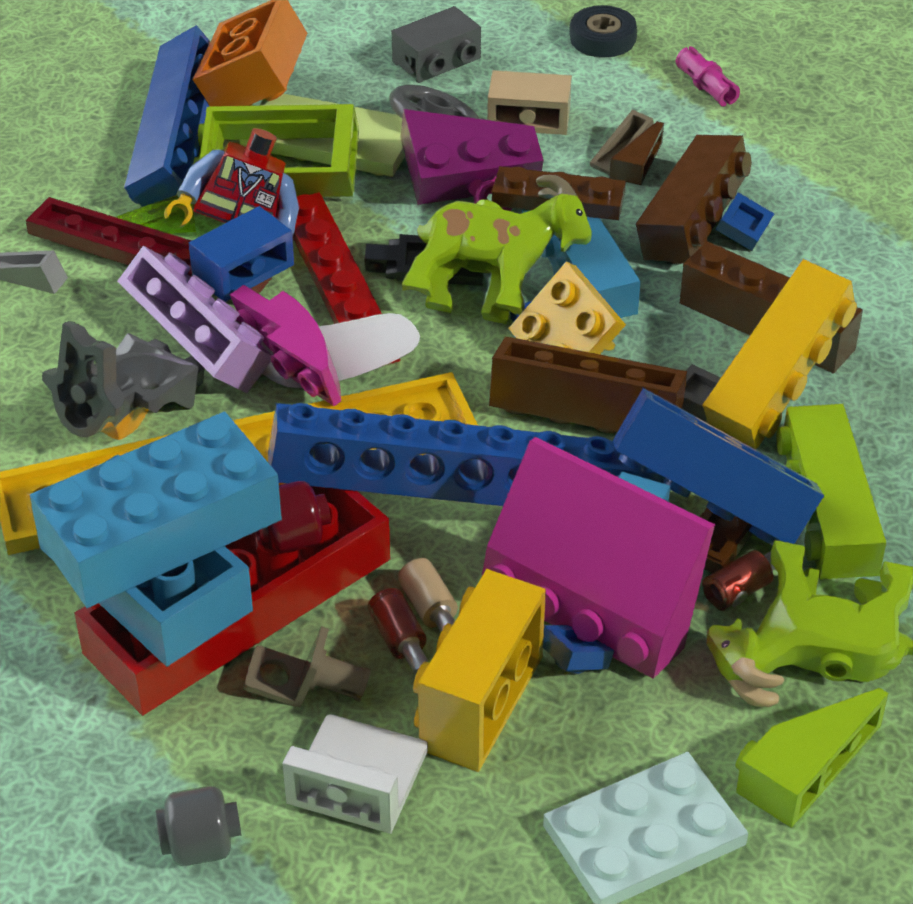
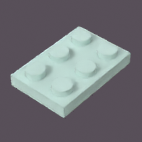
(644, 830)

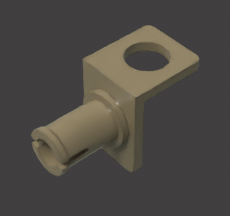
(305, 675)

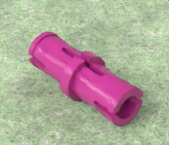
(707, 76)

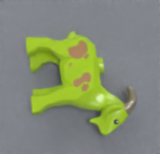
(494, 242)

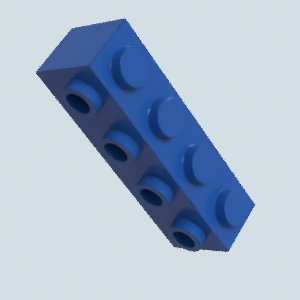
(717, 468)

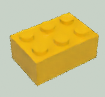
(480, 669)

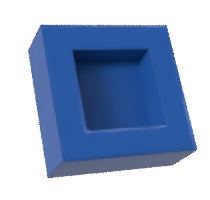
(744, 221)
(573, 653)

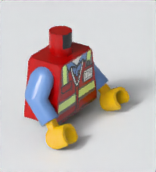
(237, 181)

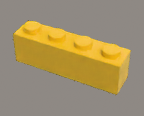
(780, 354)

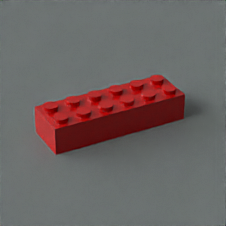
(281, 592)

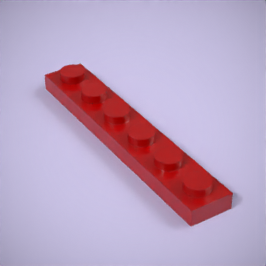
(331, 262)

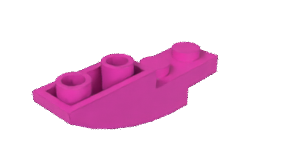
(293, 339)

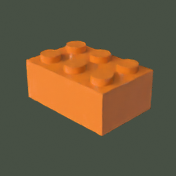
(251, 56)

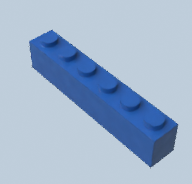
(169, 121)

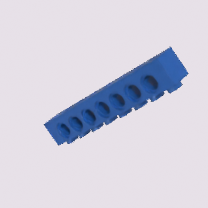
(396, 463)

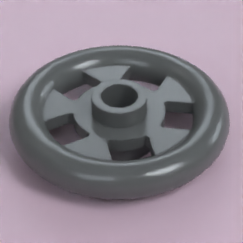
(427, 100)

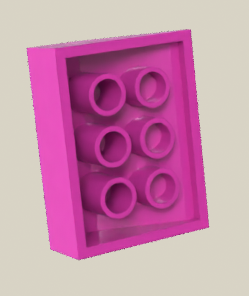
(606, 553)

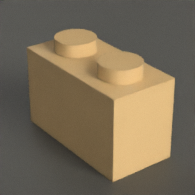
(531, 100)

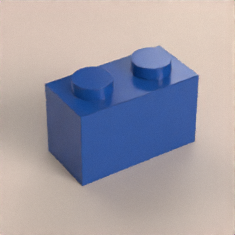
(242, 252)

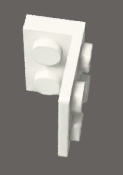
(354, 772)

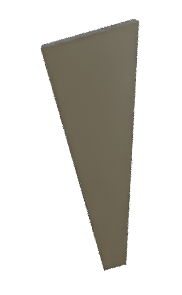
(628, 130)

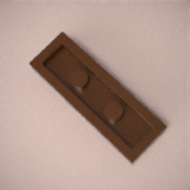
(599, 195)

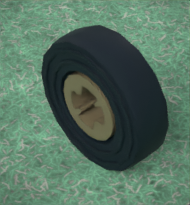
(603, 31)

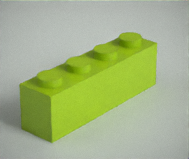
(845, 527)

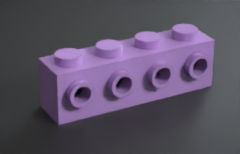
(195, 319)

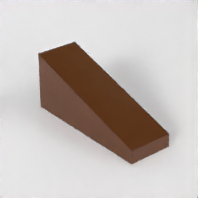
(637, 157)

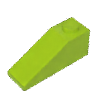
(805, 754)

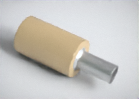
(428, 593)

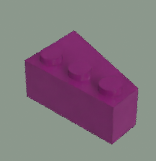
(452, 151)

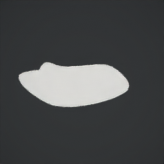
(361, 345)

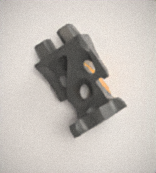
(120, 386)

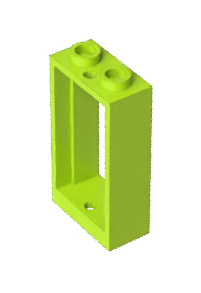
(293, 122)

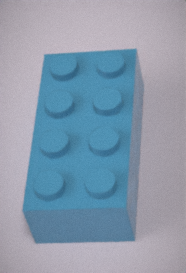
(156, 508)
(184, 604)

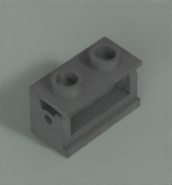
(436, 44)

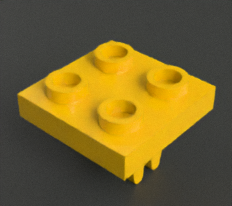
(569, 315)

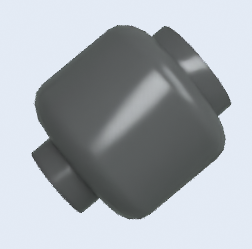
(197, 825)

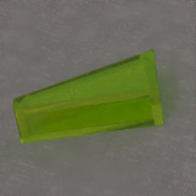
(153, 217)

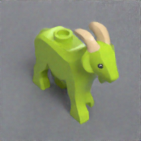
(816, 630)

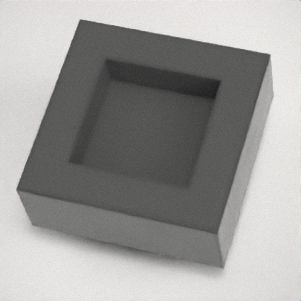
(697, 389)

